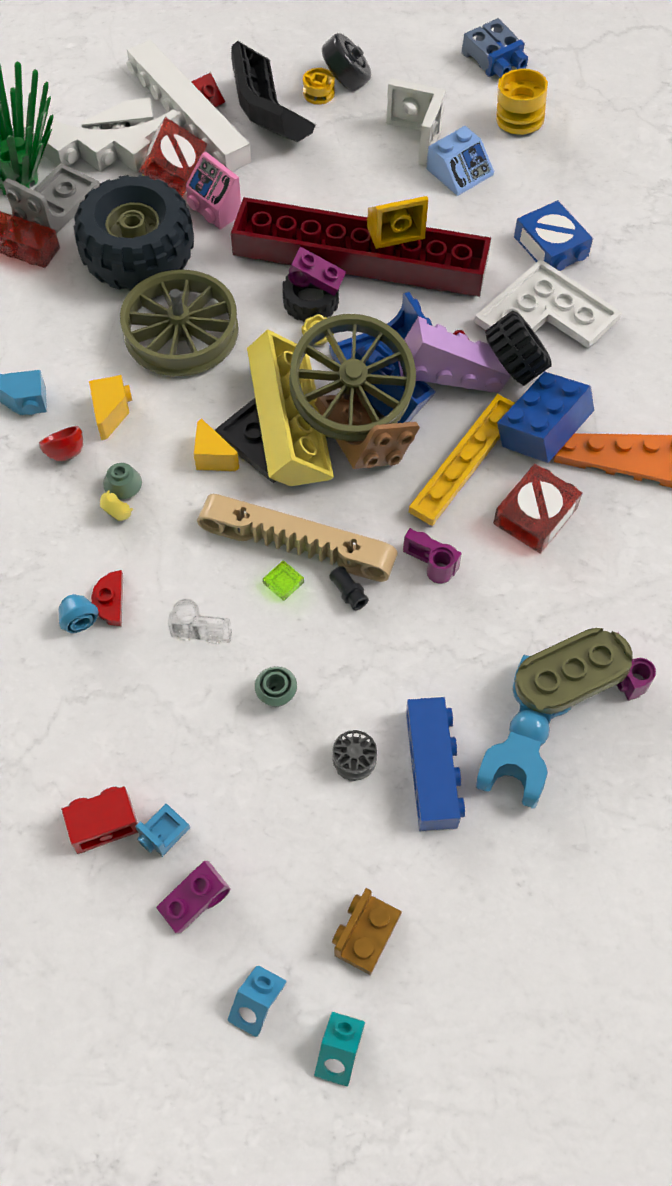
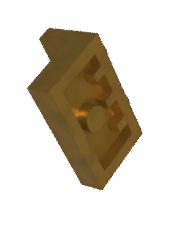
(366, 932)

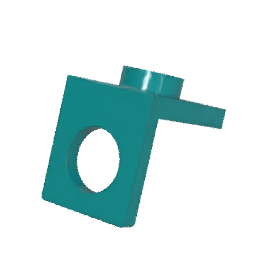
(339, 1043)

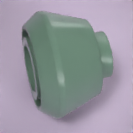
(122, 481)
(275, 686)

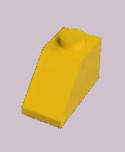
(110, 403)

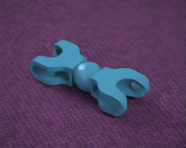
(520, 753)

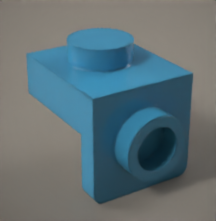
(162, 830)

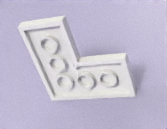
(553, 297)

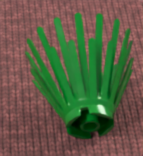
(17, 156)

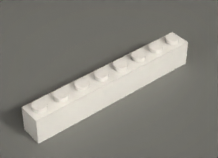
(195, 110)

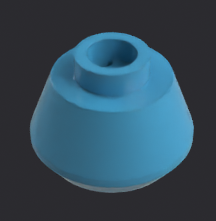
(76, 613)

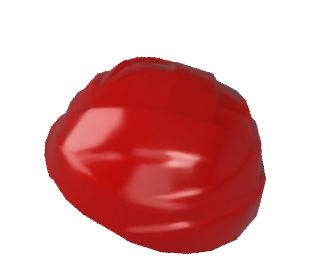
(63, 444)

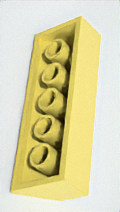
(292, 448)

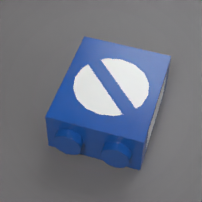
(553, 236)

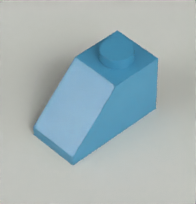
(23, 392)

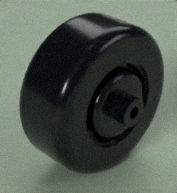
(346, 62)

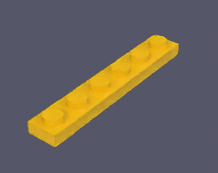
(460, 463)

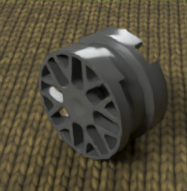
(354, 756)

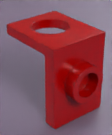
(209, 88)

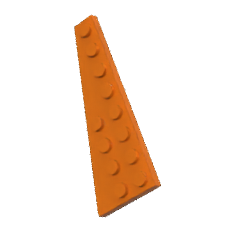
(621, 453)

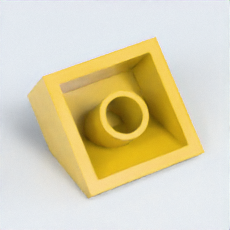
(398, 222)

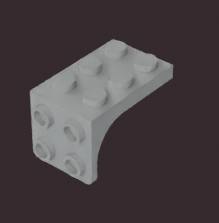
(53, 199)

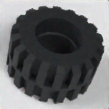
(518, 348)

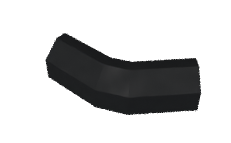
(259, 98)

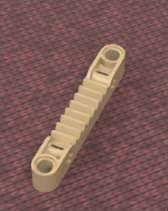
(367, 558)

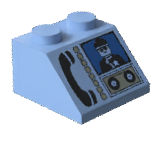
(459, 160)

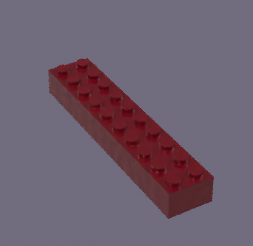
(439, 262)

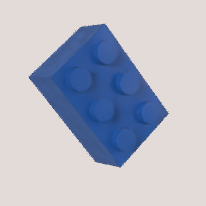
(546, 416)

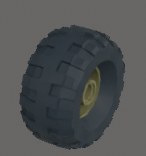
(133, 230)

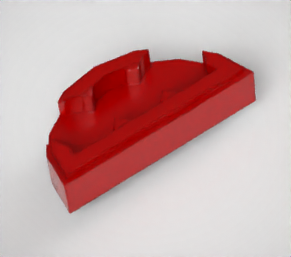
(108, 597)

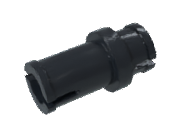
(351, 591)

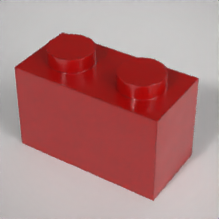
(100, 819)

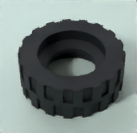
(304, 309)

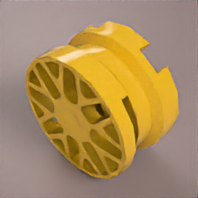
(318, 83)

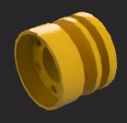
(521, 101)

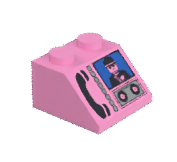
(214, 191)

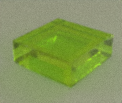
(283, 580)

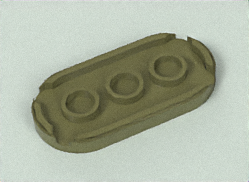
(573, 670)

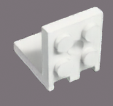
(424, 117)

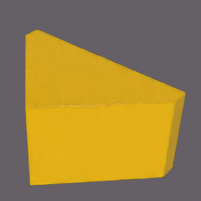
(212, 451)

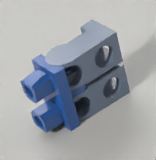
(496, 49)

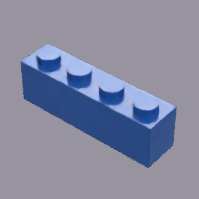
(433, 764)

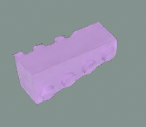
(453, 359)

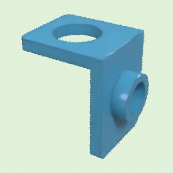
(257, 994)

